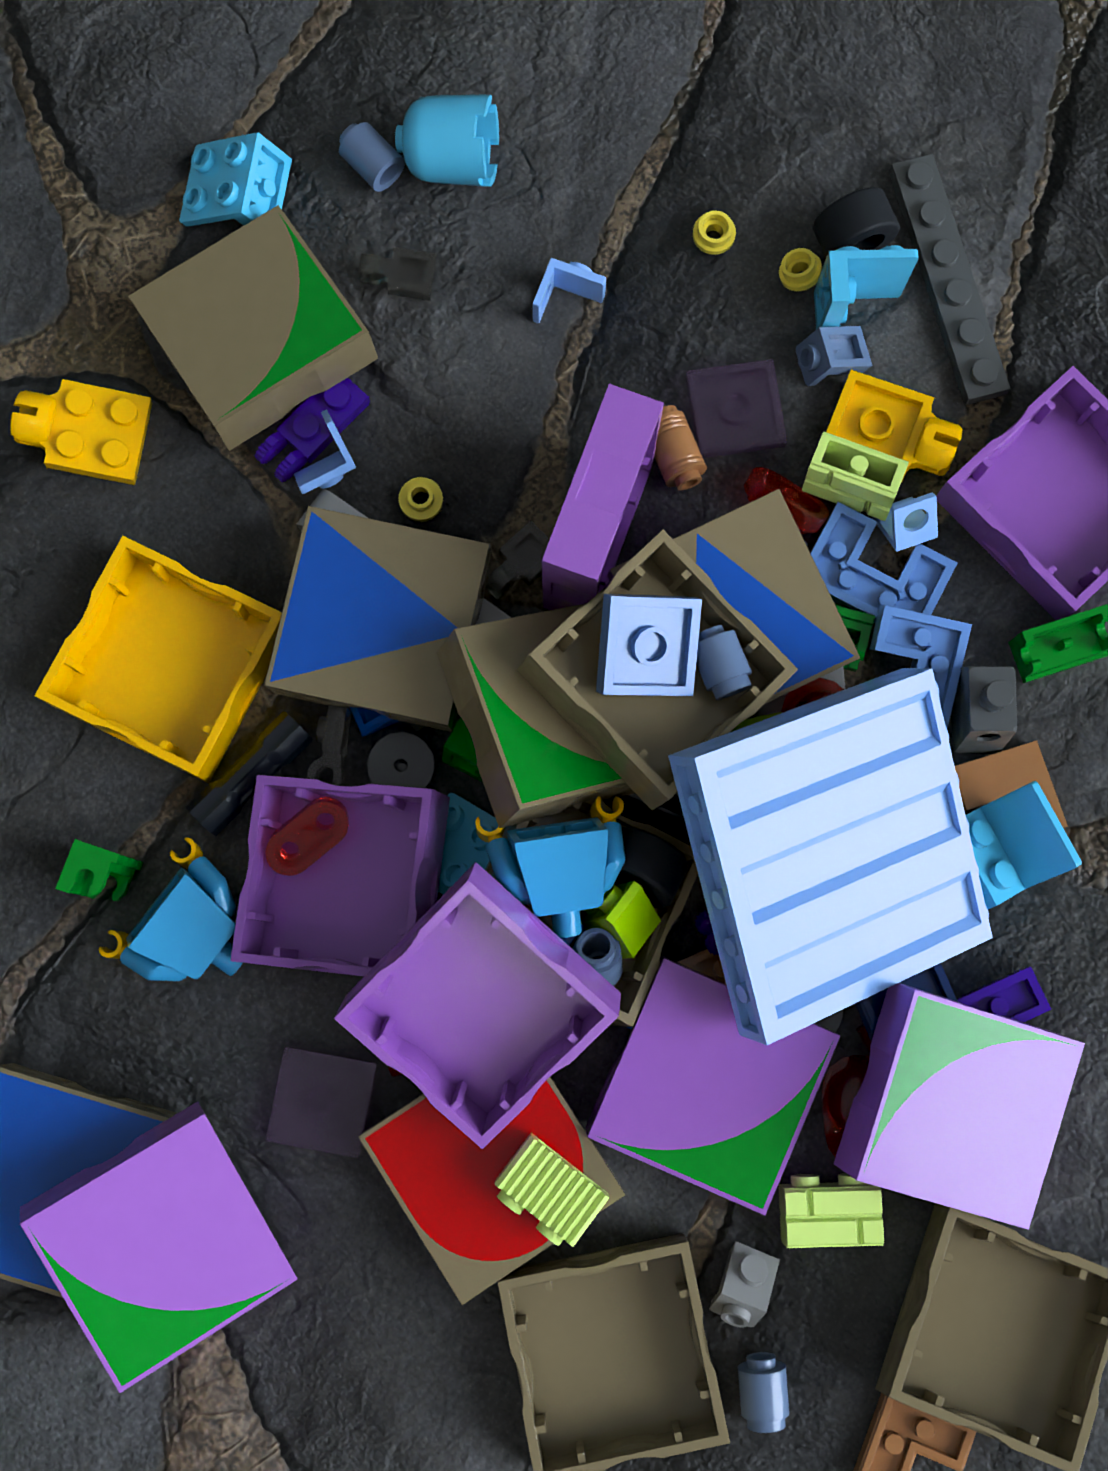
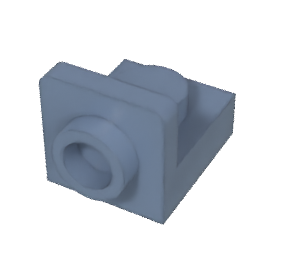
(832, 353)

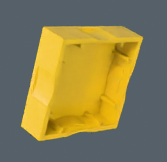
(163, 659)

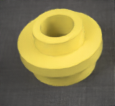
(718, 222)
(795, 262)
(423, 511)

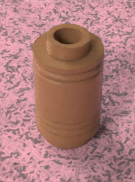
(678, 451)

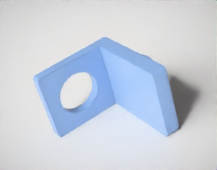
(569, 277)
(328, 470)
(908, 523)

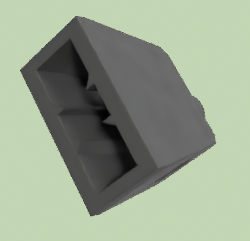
(983, 706)

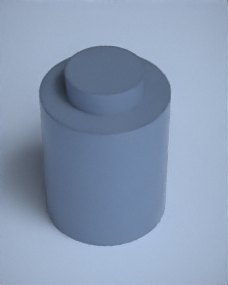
(370, 155)

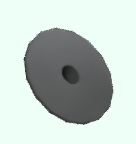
(401, 761)

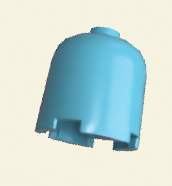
(450, 139)

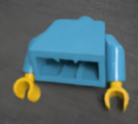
(560, 864)
(183, 926)

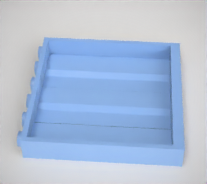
(832, 851)

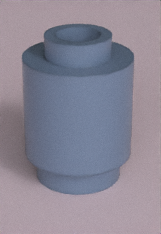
(722, 662)
(601, 952)
(763, 1392)

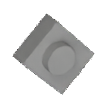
(745, 1286)

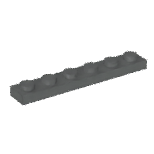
(949, 280)

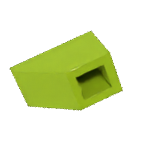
(626, 916)

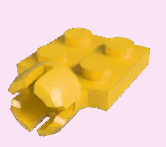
(895, 423)
(85, 429)

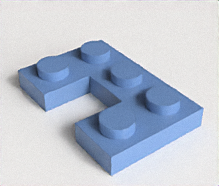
(866, 588)
(930, 642)

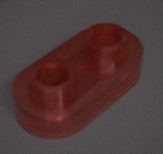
(805, 508)
(308, 834)

